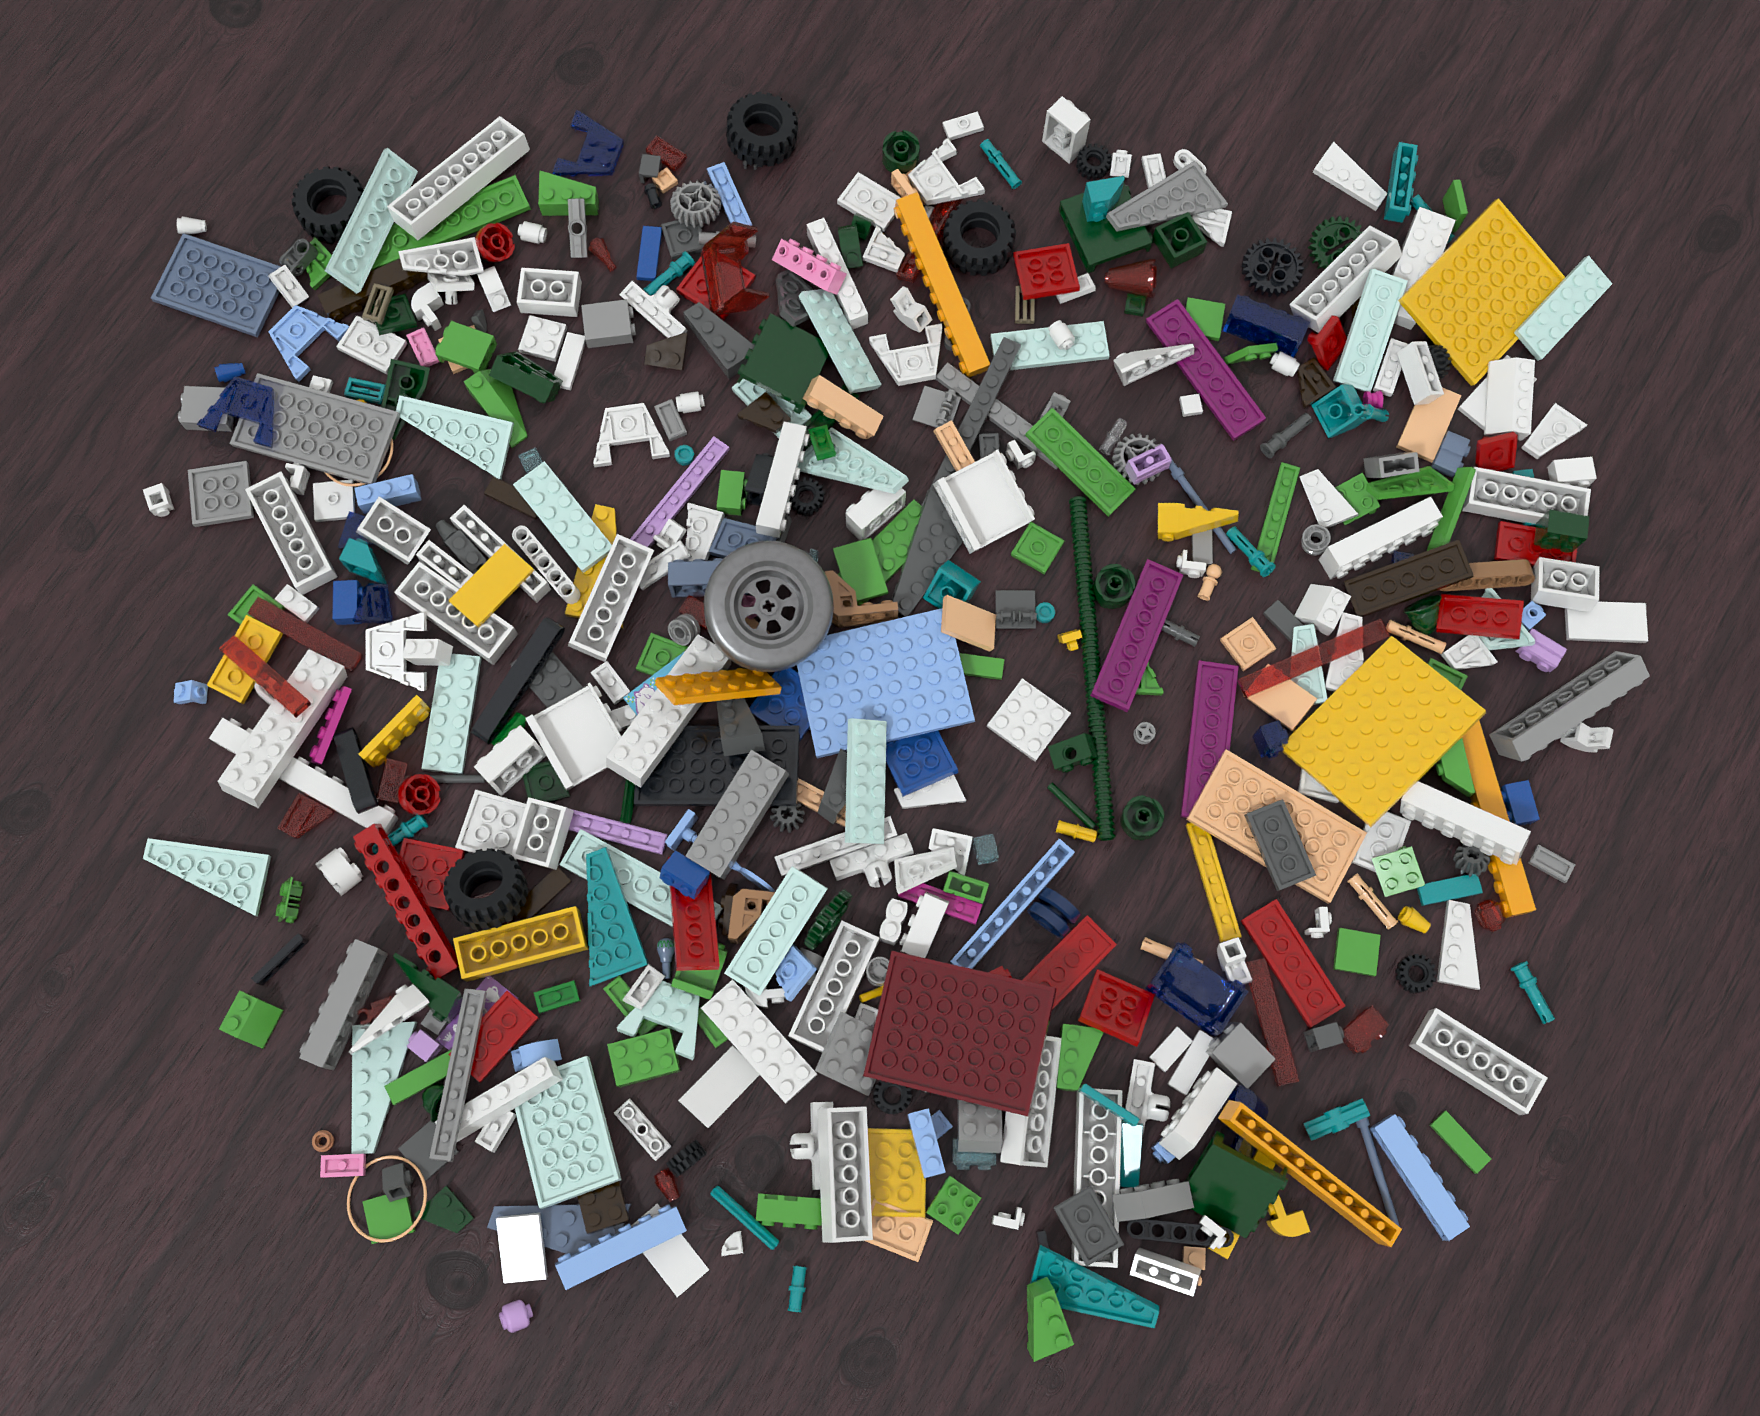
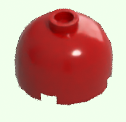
(494, 242)
(419, 794)

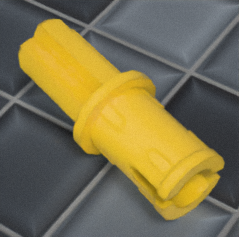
(1076, 831)

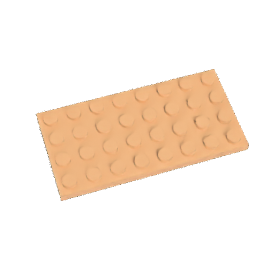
(1241, 788)

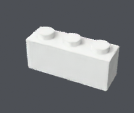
(1420, 373)
(443, 564)
(924, 925)
(1165, 1271)

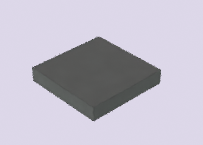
(681, 238)
(418, 1150)

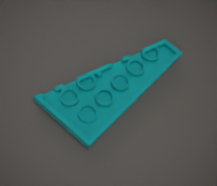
(611, 929)
(1090, 1293)

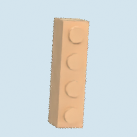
(842, 407)

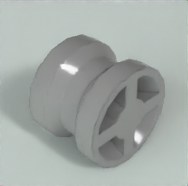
(1146, 730)

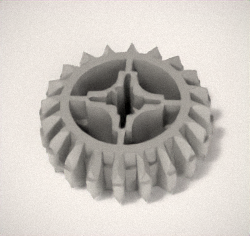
(693, 198)
(1128, 448)

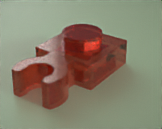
(376, 1008)

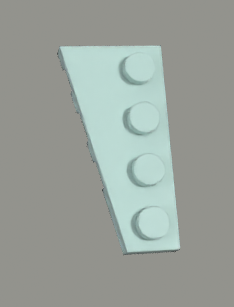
(1313, 681)

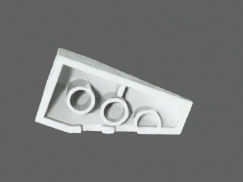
(401, 1007)

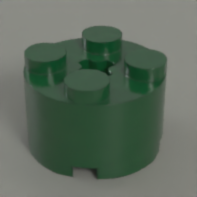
(900, 151)
(1118, 577)
(1146, 807)

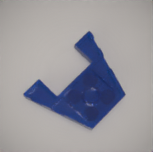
(598, 152)
(248, 402)

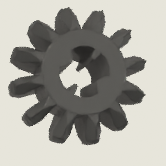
(779, 819)
(1470, 860)

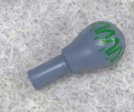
(666, 950)

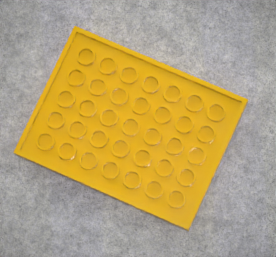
(1482, 291)
(1382, 730)

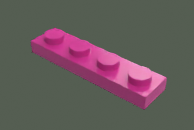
(326, 733)
(958, 906)

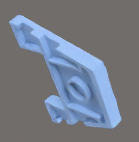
(298, 331)

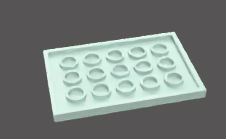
(567, 1137)

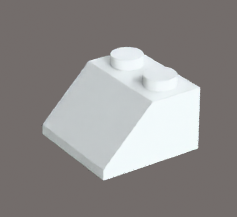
(1322, 607)

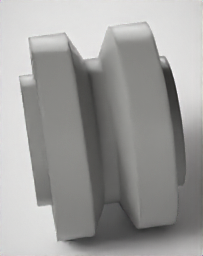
(1315, 531)
(683, 629)

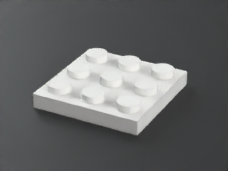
(1028, 720)
(490, 823)

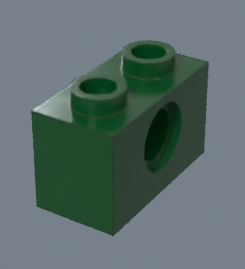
(1061, 752)

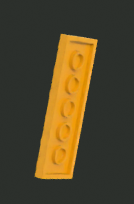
(716, 686)

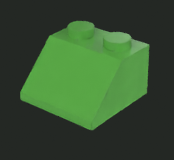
(251, 1019)

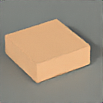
(665, 180)

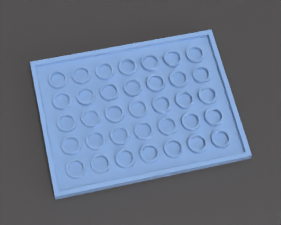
(887, 673)

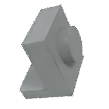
(1058, 403)

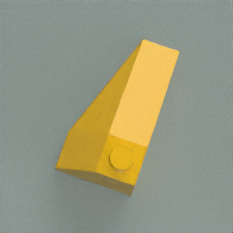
(1179, 522)

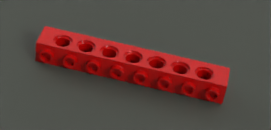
(407, 888)

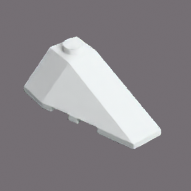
(449, 258)
(1145, 362)

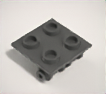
(1015, 609)

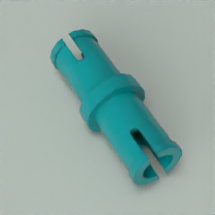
(797, 1289)

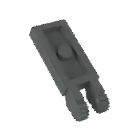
(465, 551)

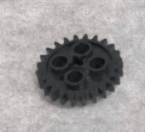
(1289, 273)

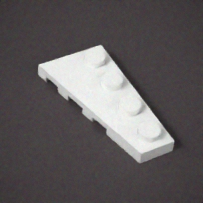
(1458, 952)

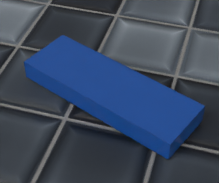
(649, 253)

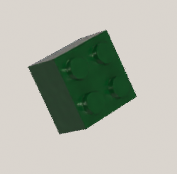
(1179, 240)
(1561, 531)

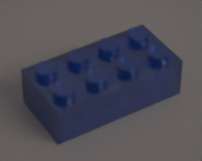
(1265, 325)

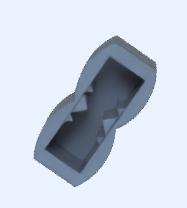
(1450, 454)

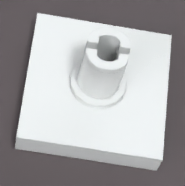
(450, 285)

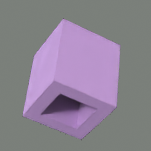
(424, 1045)

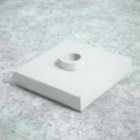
(333, 501)

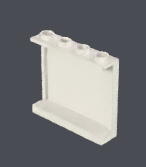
(984, 501)
(576, 735)

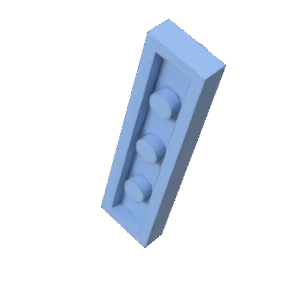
(729, 196)

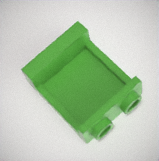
(466, 347)
(700, 981)

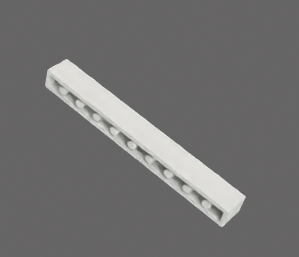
(309, 780)

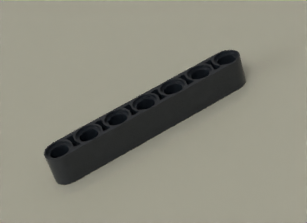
(518, 680)

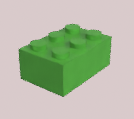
(644, 1057)

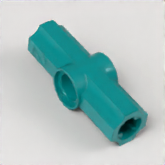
(1336, 1119)

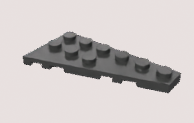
(930, 547)

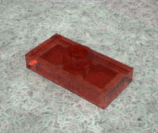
(669, 154)

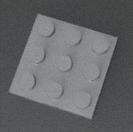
(220, 493)
(847, 1054)

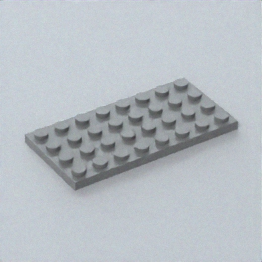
(323, 431)

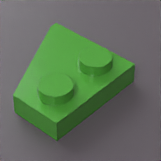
(317, 267)
(1251, 353)

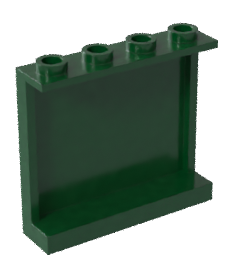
(1099, 240)
(783, 360)
(1233, 1187)

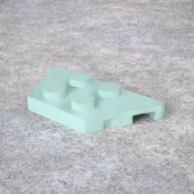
(1494, 643)

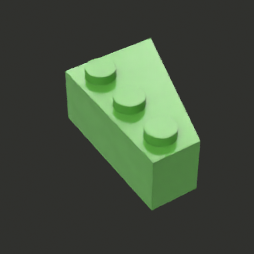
(556, 191)
(1076, 1053)
(789, 1211)
(1046, 1322)

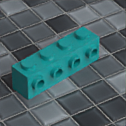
(1400, 182)

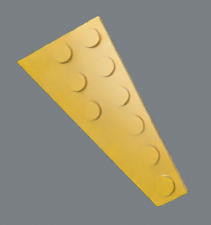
(605, 520)

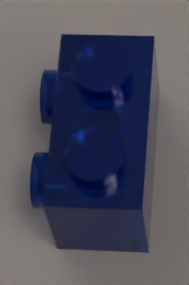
(1270, 739)

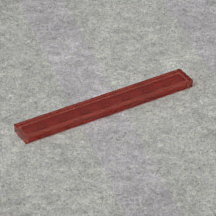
(1313, 658)

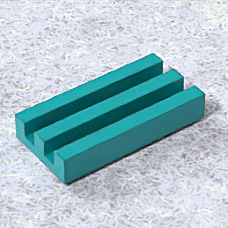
(349, 387)

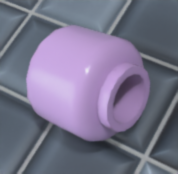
(515, 1316)

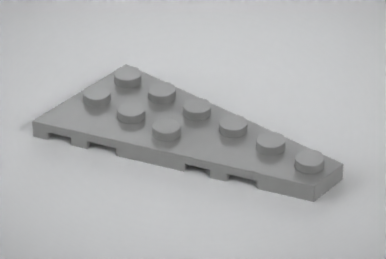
(1179, 193)

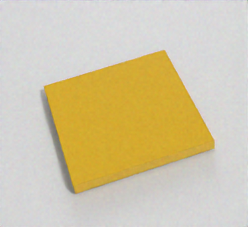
(895, 1173)

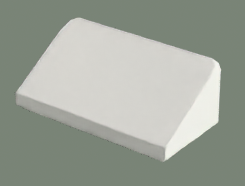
(644, 987)

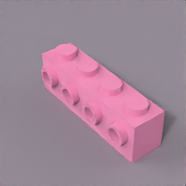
(809, 266)

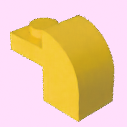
(1288, 1224)

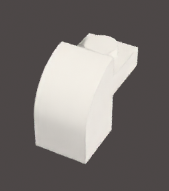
(494, 289)
(424, 303)
(909, 312)
(1588, 738)
(1231, 959)
(761, 1001)

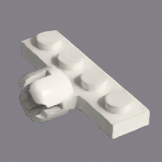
(655, 308)
(872, 860)
(1140, 1097)
(809, 1143)

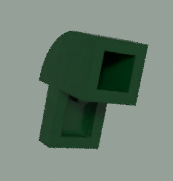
(850, 246)

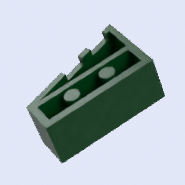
(526, 376)

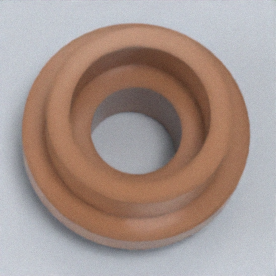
(317, 1138)

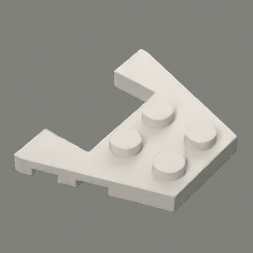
(935, 181)
(910, 363)
(626, 426)
(386, 648)

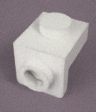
(1015, 454)
(670, 534)
(1190, 568)
(1323, 920)

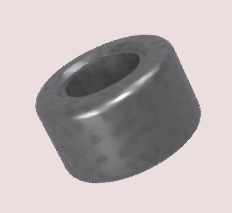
(781, 566)

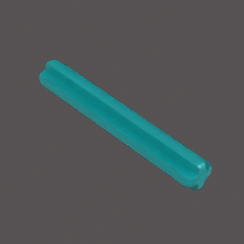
(744, 1217)

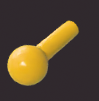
(871, 994)

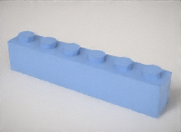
(1419, 1177)
(619, 1247)

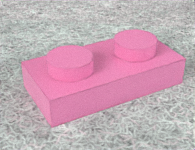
(343, 1165)

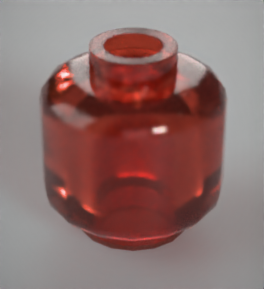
(1490, 915)

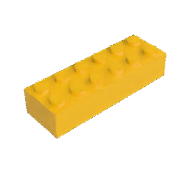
(520, 944)

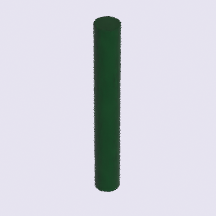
(1072, 806)

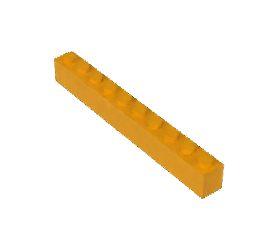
(942, 285)
(1509, 879)
(1309, 1173)

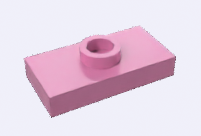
(423, 347)

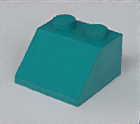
(1101, 197)
(1336, 410)
(362, 561)
(953, 582)

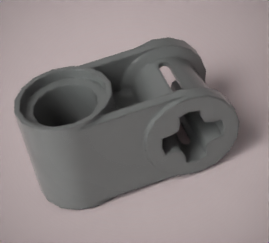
(298, 257)

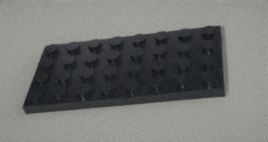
(699, 773)

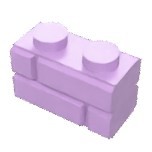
(1148, 464)
(1544, 652)

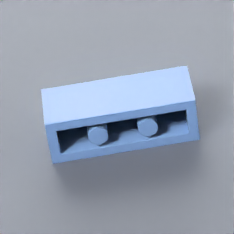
(395, 491)
(926, 1143)

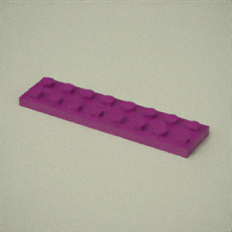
(1207, 371)
(1136, 635)
(1209, 726)

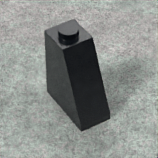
(758, 478)

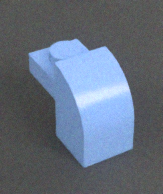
(533, 1052)

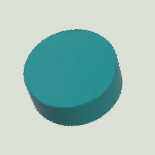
(684, 455)
(1045, 612)

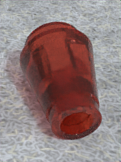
(667, 1185)

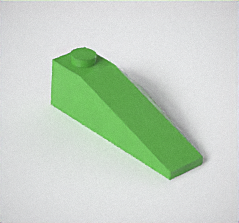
(497, 402)

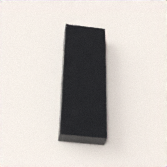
(280, 959)

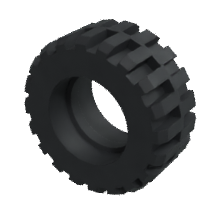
(765, 110)
(318, 187)
(984, 216)
(472, 872)

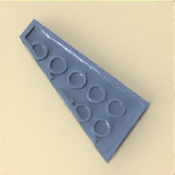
(561, 1225)

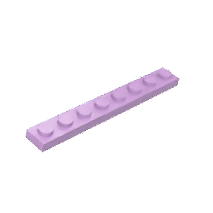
(681, 492)

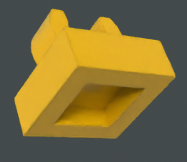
(1070, 639)

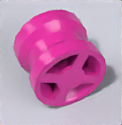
(1374, 399)

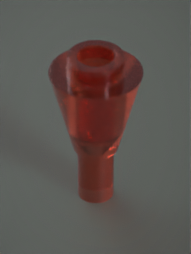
(599, 249)

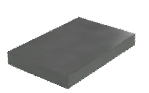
(1088, 1226)

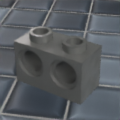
(1324, 1037)

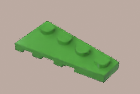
(1412, 484)

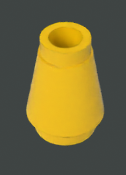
(1413, 919)

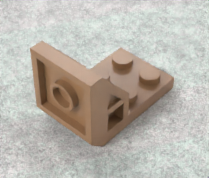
(852, 615)
(742, 917)

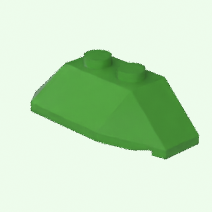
(1455, 769)

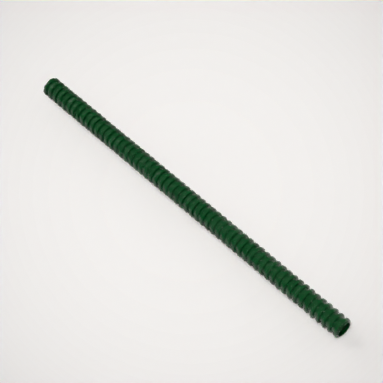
(1091, 665)

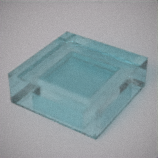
(530, 459)

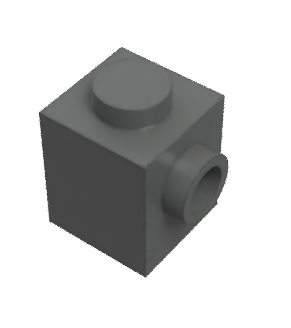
(396, 1182)

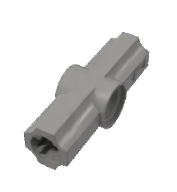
(577, 214)

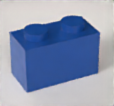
(346, 600)
(1519, 803)
(684, 875)

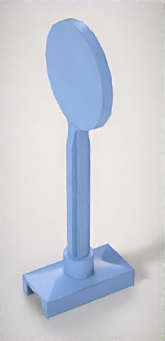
(684, 831)

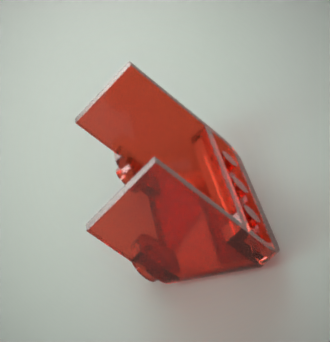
(724, 272)

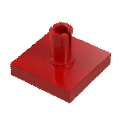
(1328, 342)
(1497, 452)

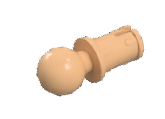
(1213, 572)

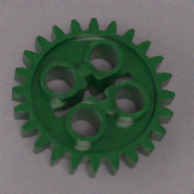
(1330, 232)
(828, 919)

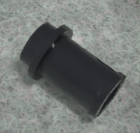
(651, 191)

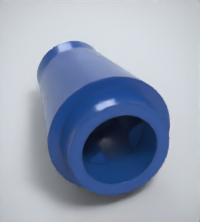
(227, 372)

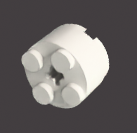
(339, 871)

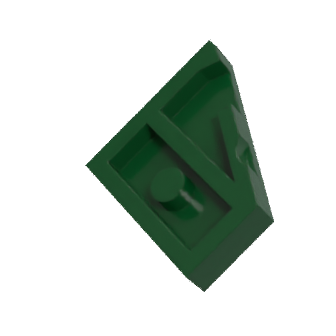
(446, 1211)

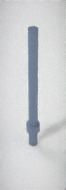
(1178, 474)
(1363, 1125)

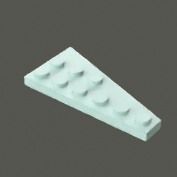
(854, 466)
(372, 1069)

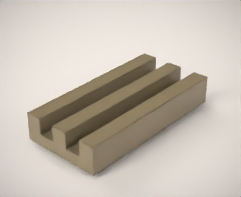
(1032, 303)
(374, 318)

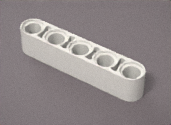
(551, 571)

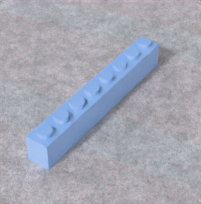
(1013, 906)

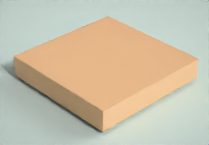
(1247, 644)

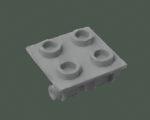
(936, 407)

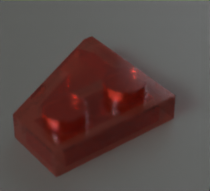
(303, 816)

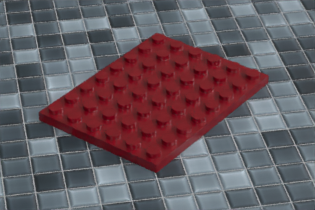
(960, 1033)

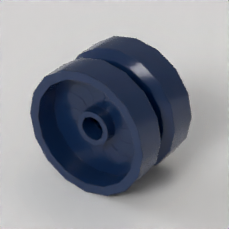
(1054, 912)

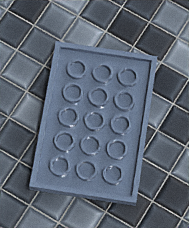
(218, 285)

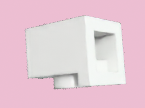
(158, 500)

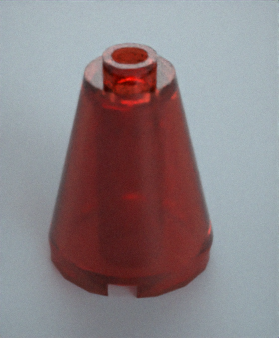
(1134, 278)

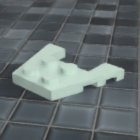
(671, 1009)

